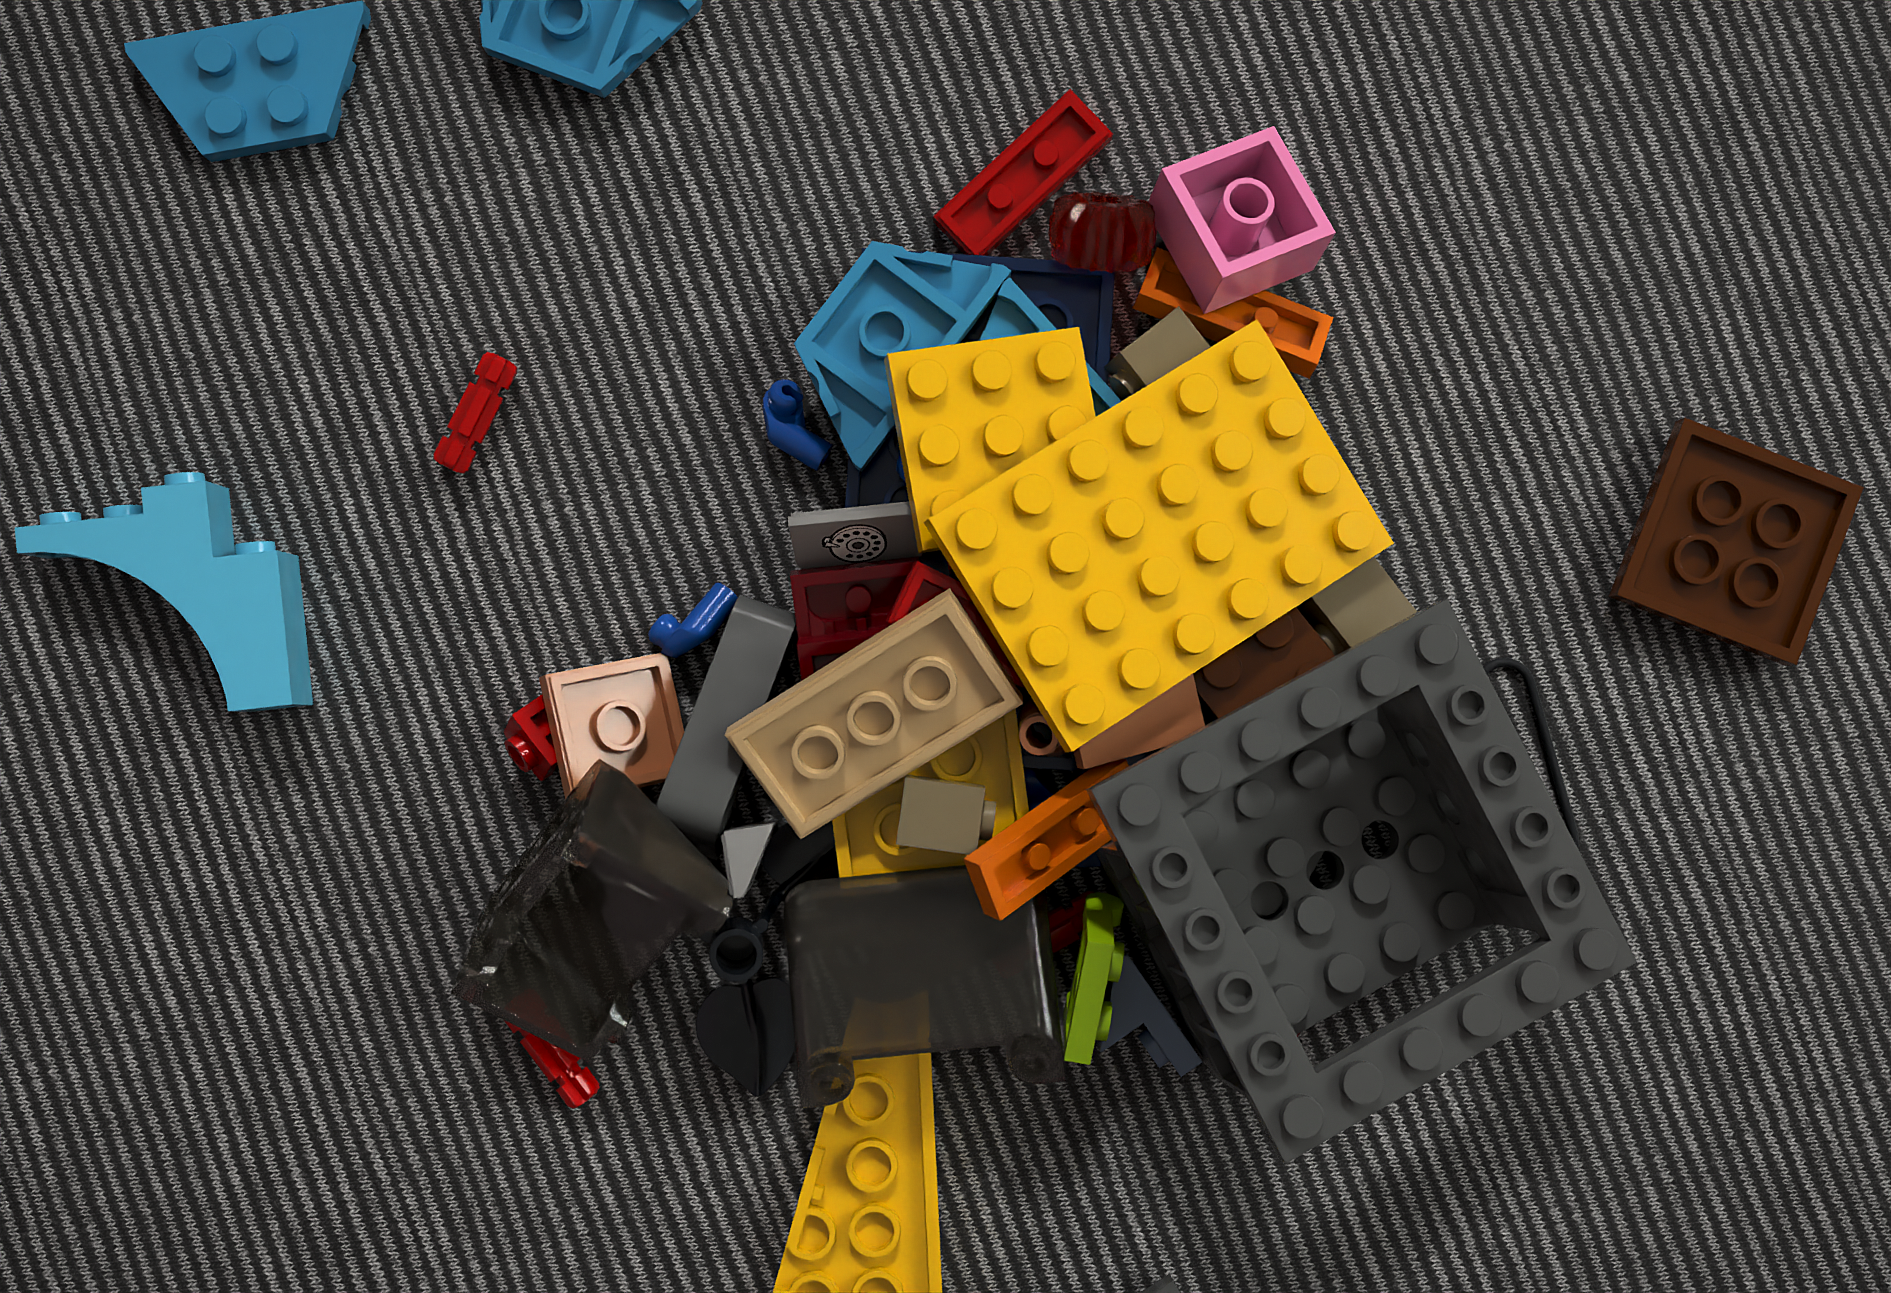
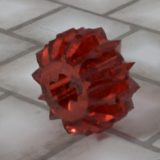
(1102, 231)

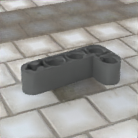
(741, 678)

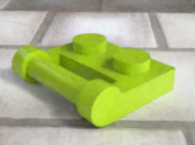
(1098, 961)

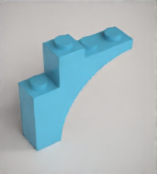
(184, 549)

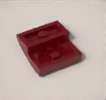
(843, 607)

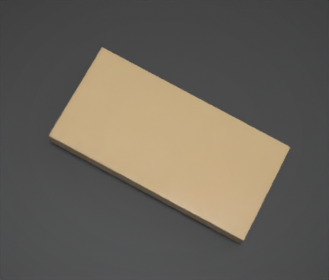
(874, 714)

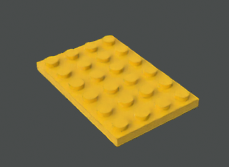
(1159, 535)

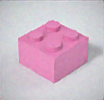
(1239, 219)

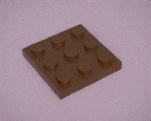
(1736, 542)

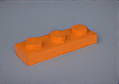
(1292, 328)
(1040, 845)

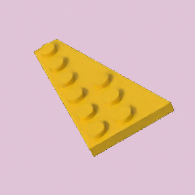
(870, 1189)

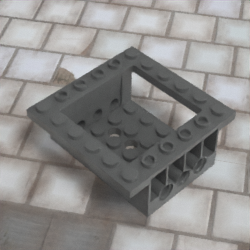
(1375, 734)

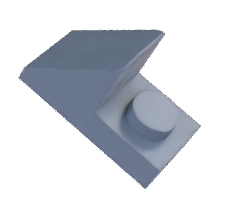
(1137, 1004)

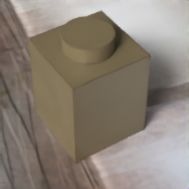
(944, 815)

